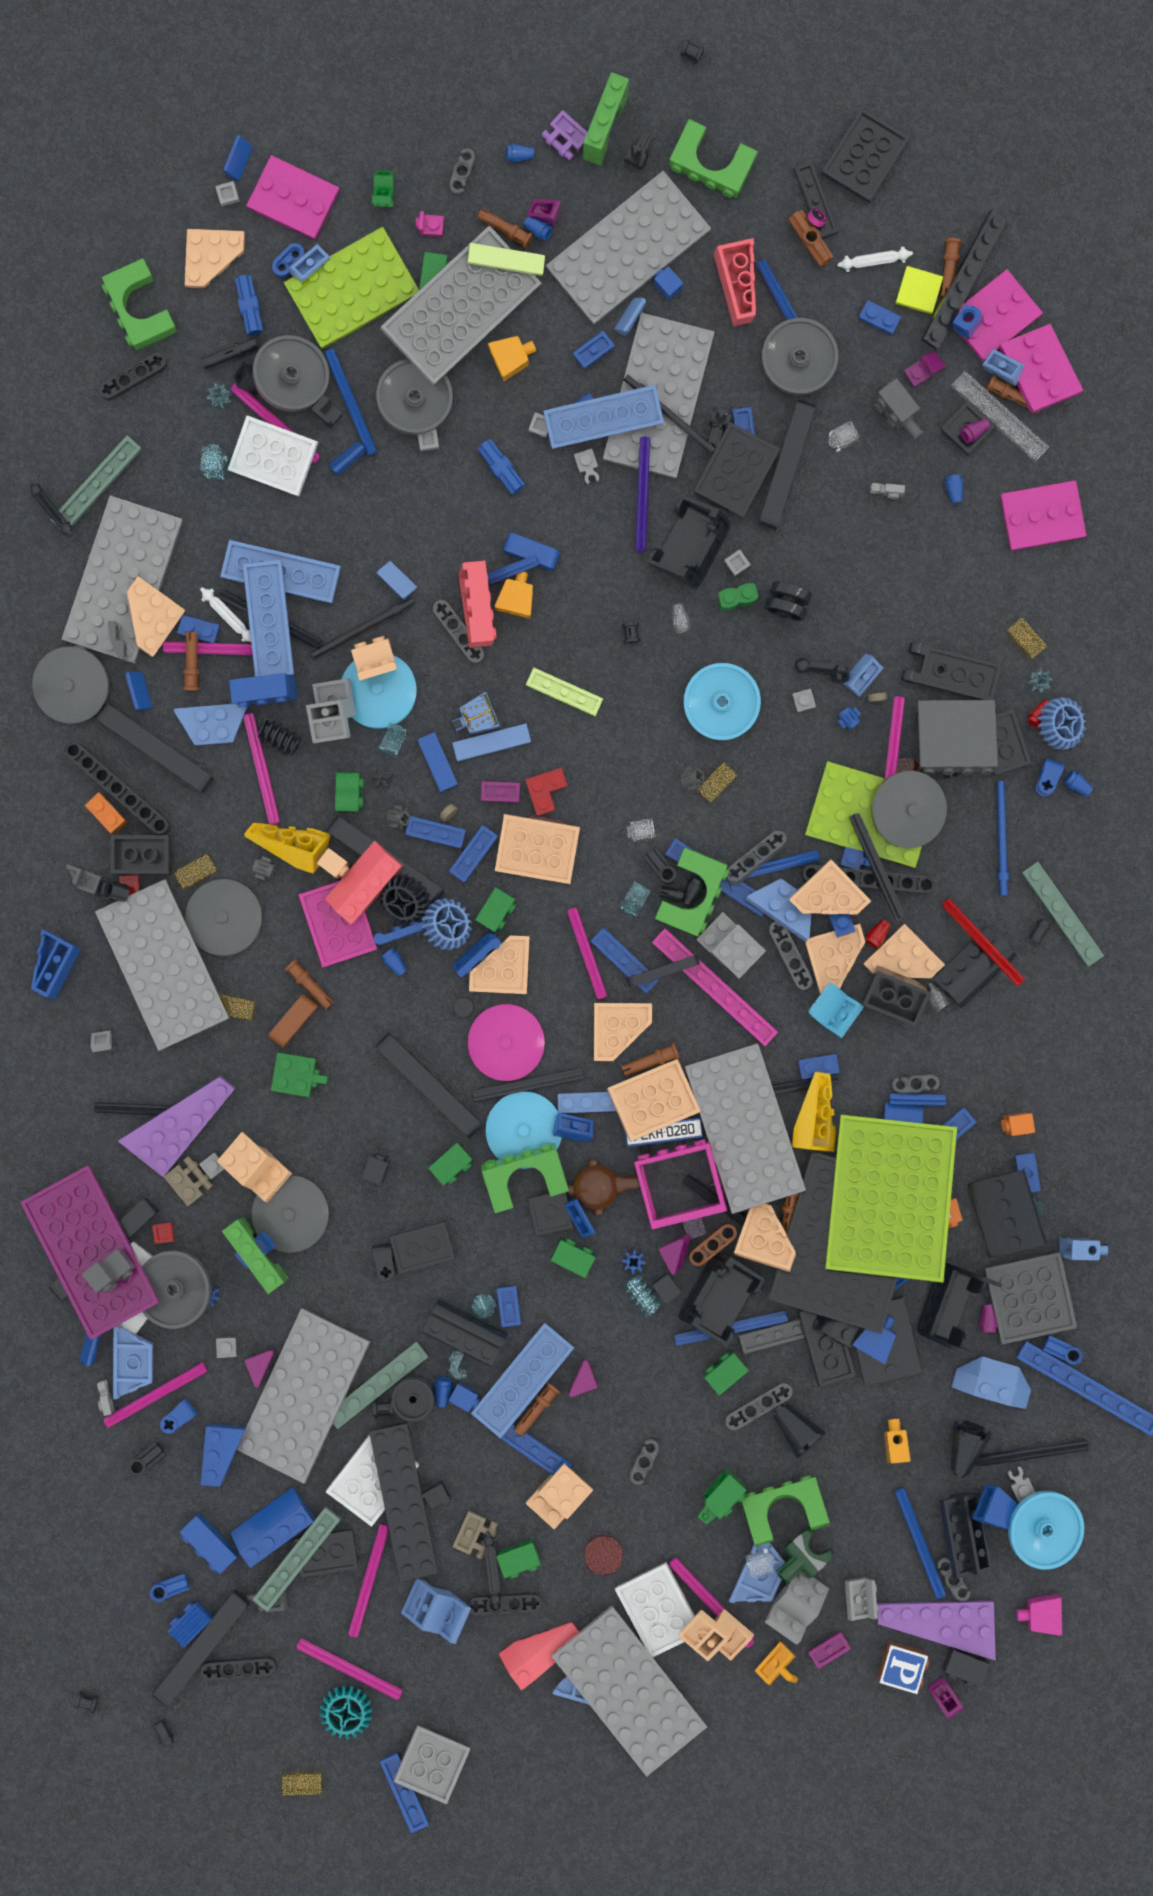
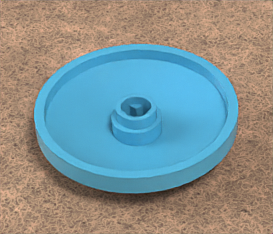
(383, 697)
(722, 701)
(521, 1123)
(1046, 1530)

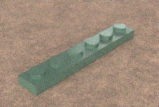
(99, 480)
(1062, 914)
(380, 1383)
(296, 1559)

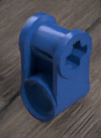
(1050, 774)
(180, 1415)

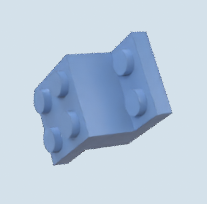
(436, 1610)

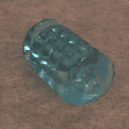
(641, 1295)

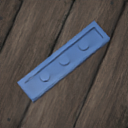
(491, 742)

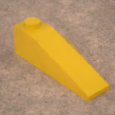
(293, 846)
(814, 1123)

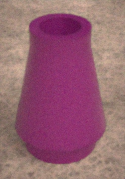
(974, 430)
(988, 1319)

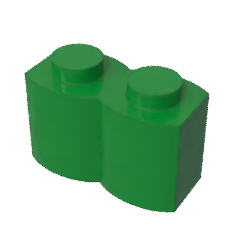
(742, 596)
(348, 792)

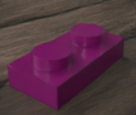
(500, 792)
(829, 1649)

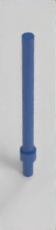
(1003, 875)

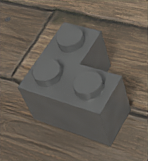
(105, 1274)

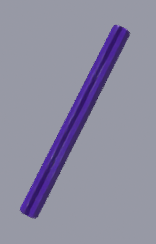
(642, 500)

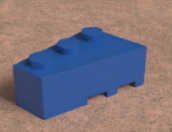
(263, 689)
(53, 964)
(219, 1450)

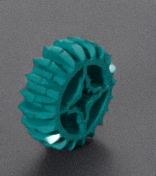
(338, 1711)

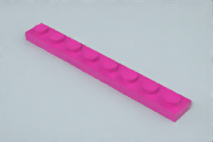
(717, 989)

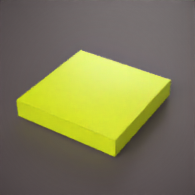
(919, 290)

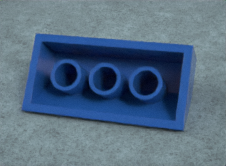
(272, 1527)

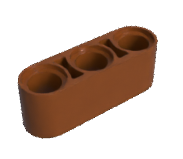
(293, 1021)
(716, 1235)

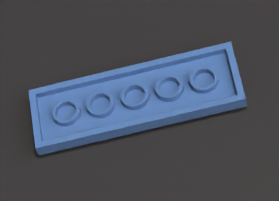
(603, 416)
(301, 575)
(268, 618)
(522, 1380)

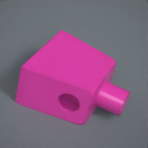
(1043, 1614)

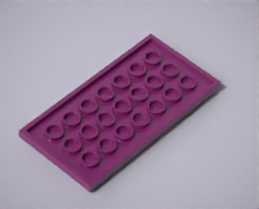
(78, 1231)

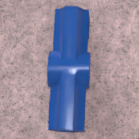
(249, 305)
(501, 467)

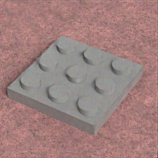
(431, 1764)

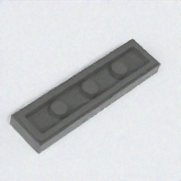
(771, 1336)

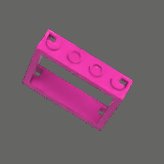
(685, 1215)

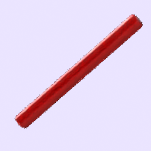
(983, 942)

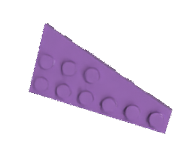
(171, 1132)
(951, 1623)

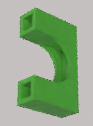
(611, 102)
(726, 180)
(119, 286)
(693, 918)
(543, 1159)
(241, 1237)
(804, 1492)

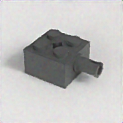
(898, 408)

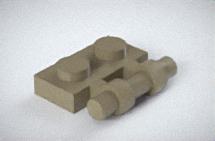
(184, 1185)
(469, 1532)

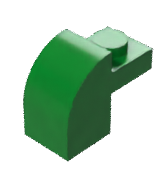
(383, 188)

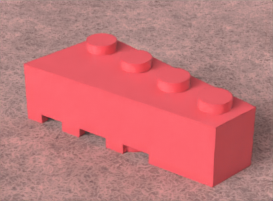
(737, 278)
(476, 604)

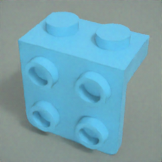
(835, 1010)

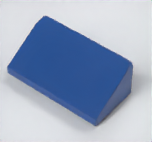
(237, 158)
(348, 457)
(138, 691)
(903, 1113)
(573, 1128)
(579, 1218)
(89, 1350)

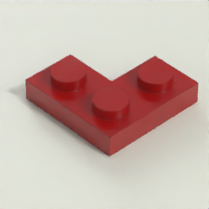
(540, 789)

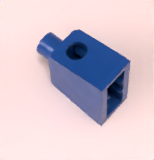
(877, 1344)
(994, 1508)

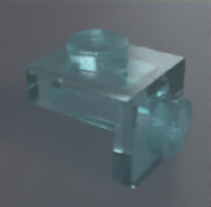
(393, 739)
(635, 898)
(455, 1360)

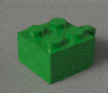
(296, 1075)
(722, 1496)

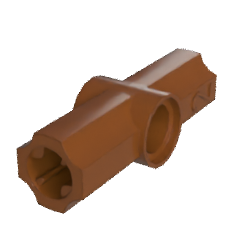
(816, 248)

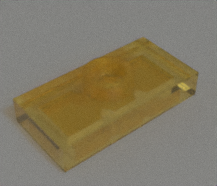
(1026, 638)
(717, 782)
(195, 871)
(238, 1007)
(302, 1783)

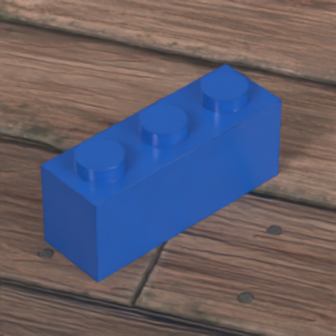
(209, 1543)

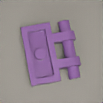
(569, 130)

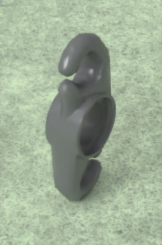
(462, 163)
(924, 1086)
(643, 1470)
(953, 1588)

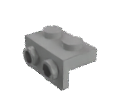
(861, 1598)

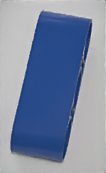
(523, 548)

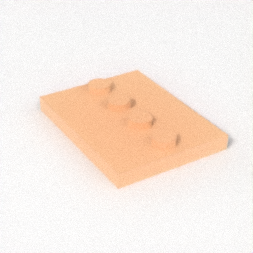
(537, 848)
(653, 1100)

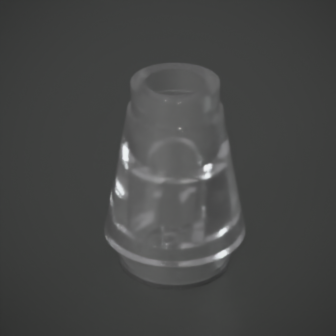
(681, 621)
(937, 998)

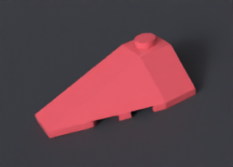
(532, 1656)

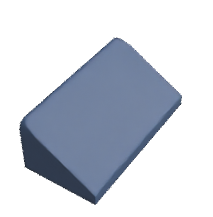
(309, 263)
(630, 316)
(1003, 367)
(396, 580)
(863, 674)

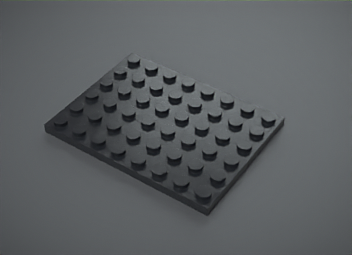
(837, 1295)

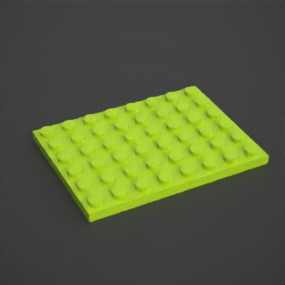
(891, 1198)

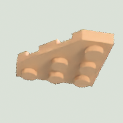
(210, 254)
(151, 615)
(829, 893)
(905, 955)
(834, 956)
(503, 969)
(617, 1027)
(765, 1239)

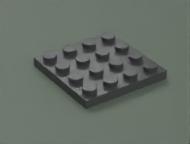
(1031, 1298)

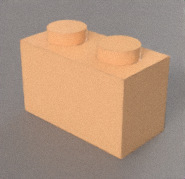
(334, 864)

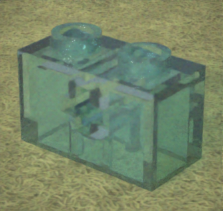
(213, 462)

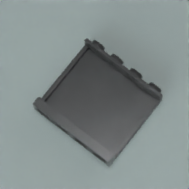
(957, 736)

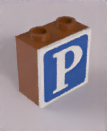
(903, 1667)

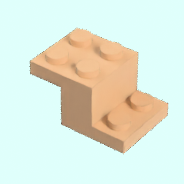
(373, 658)
(254, 1167)
(559, 1496)
(716, 1635)

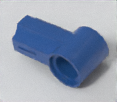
(1061, 1349)
(171, 1587)

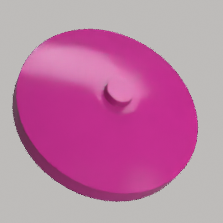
(506, 1042)

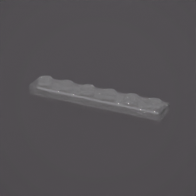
(1000, 416)

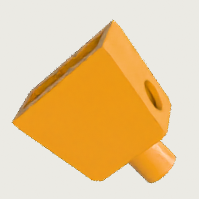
(510, 355)
(516, 597)
(896, 1452)

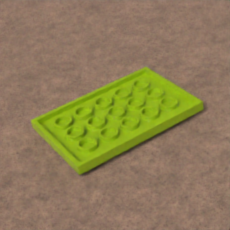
(353, 288)
(839, 796)

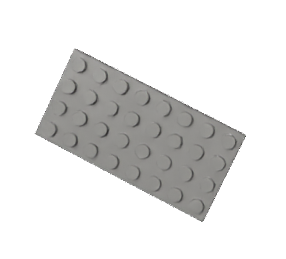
(628, 247)
(457, 310)
(674, 361)
(127, 545)
(162, 965)
(745, 1128)
(303, 1395)
(629, 1690)

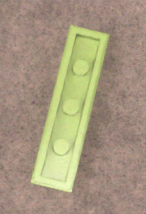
(506, 259)
(564, 692)

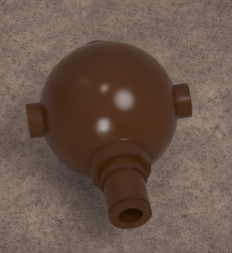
(598, 1186)

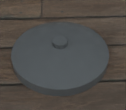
(800, 356)
(290, 373)
(411, 401)
(70, 685)
(908, 809)
(224, 917)
(293, 1216)
(181, 1287)

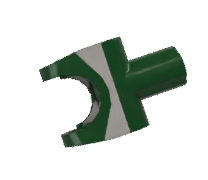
(802, 1558)

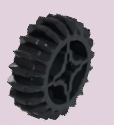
(401, 903)

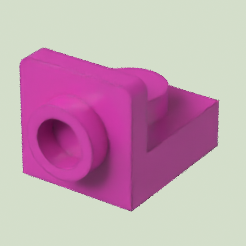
(430, 225)

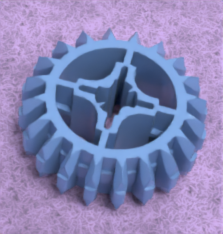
(1062, 723)
(451, 915)

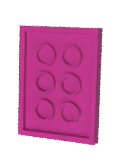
(293, 197)
(1004, 311)
(1046, 370)
(1043, 515)
(332, 934)

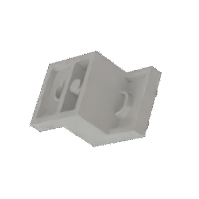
(330, 711)
(731, 945)
(797, 1606)

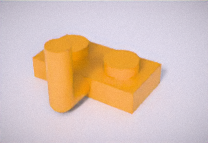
(776, 1664)

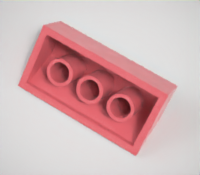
(363, 882)

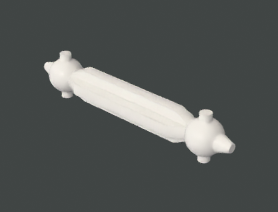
(875, 259)
(226, 613)

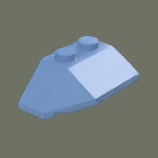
(993, 1382)

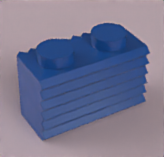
(190, 1623)

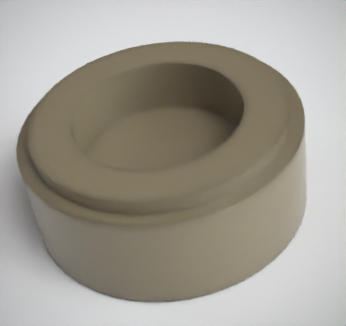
(877, 697)
(448, 812)

